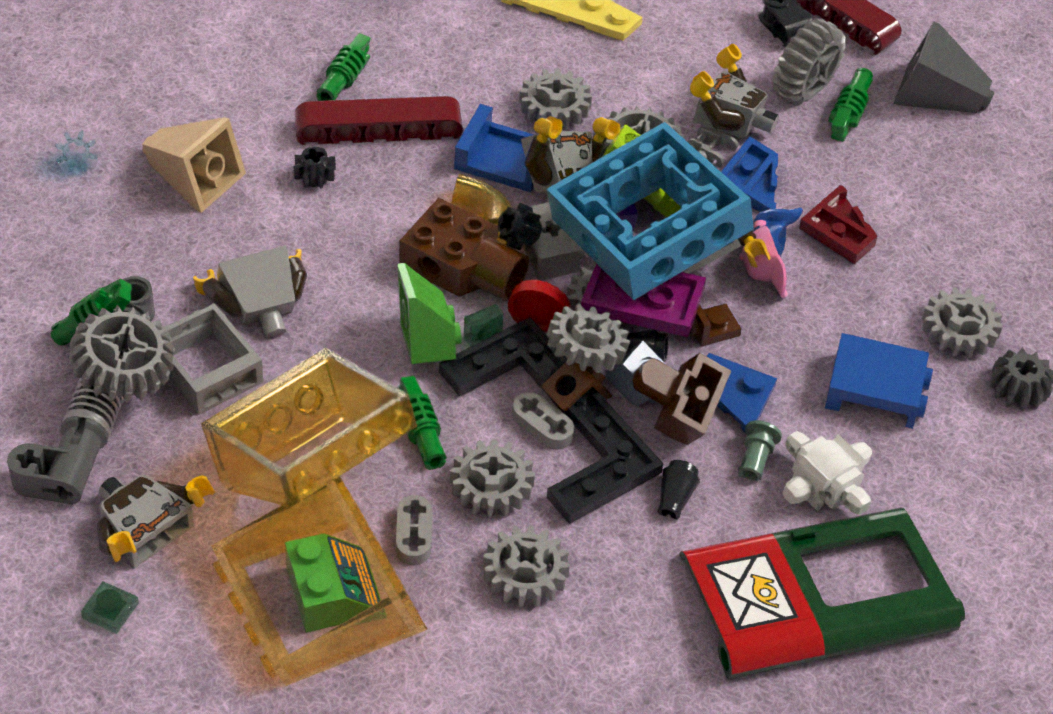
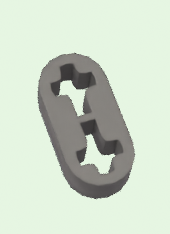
(539, 424)
(422, 530)

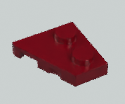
(840, 226)

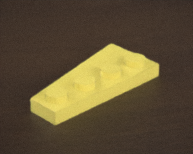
(596, 15)

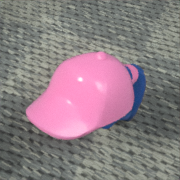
(771, 228)

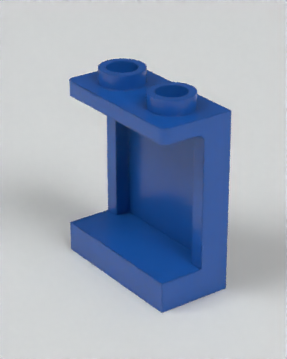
(493, 151)
(880, 377)

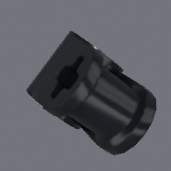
(783, 18)

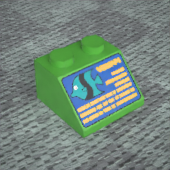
(329, 580)

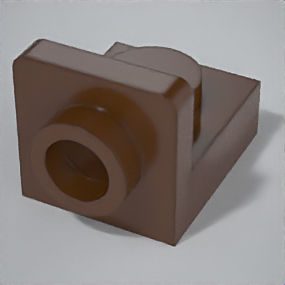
(714, 325)

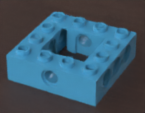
(710, 214)

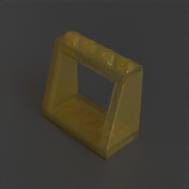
(294, 410)
(322, 512)

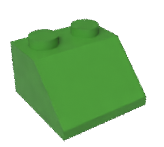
(426, 319)

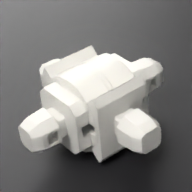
(827, 473)

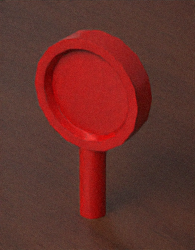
(538, 301)

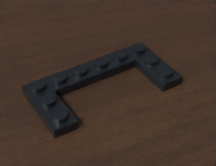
(625, 456)

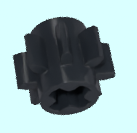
(314, 167)
(519, 226)

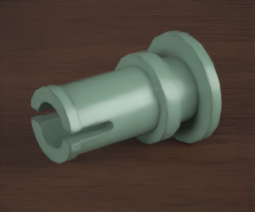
(759, 444)

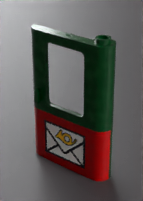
(775, 615)

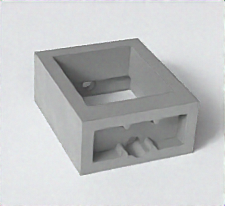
(225, 381)

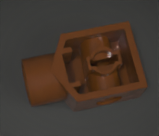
(461, 252)

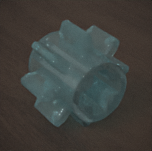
(73, 160)

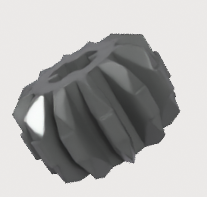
(1022, 378)

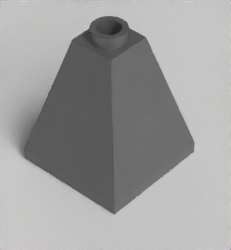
(943, 76)

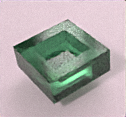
(483, 324)
(109, 607)

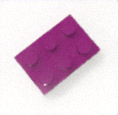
(665, 308)

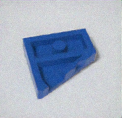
(754, 173)
(744, 392)

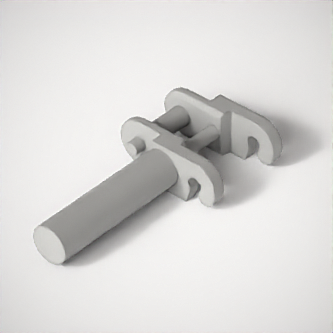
(716, 138)

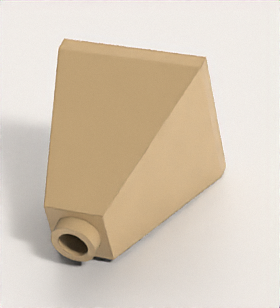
(196, 159)

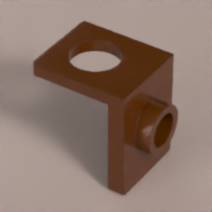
(584, 382)

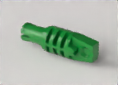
(345, 68)
(850, 104)
(107, 297)
(428, 428)

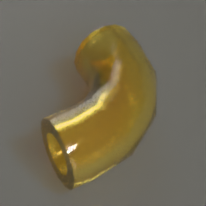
(480, 199)

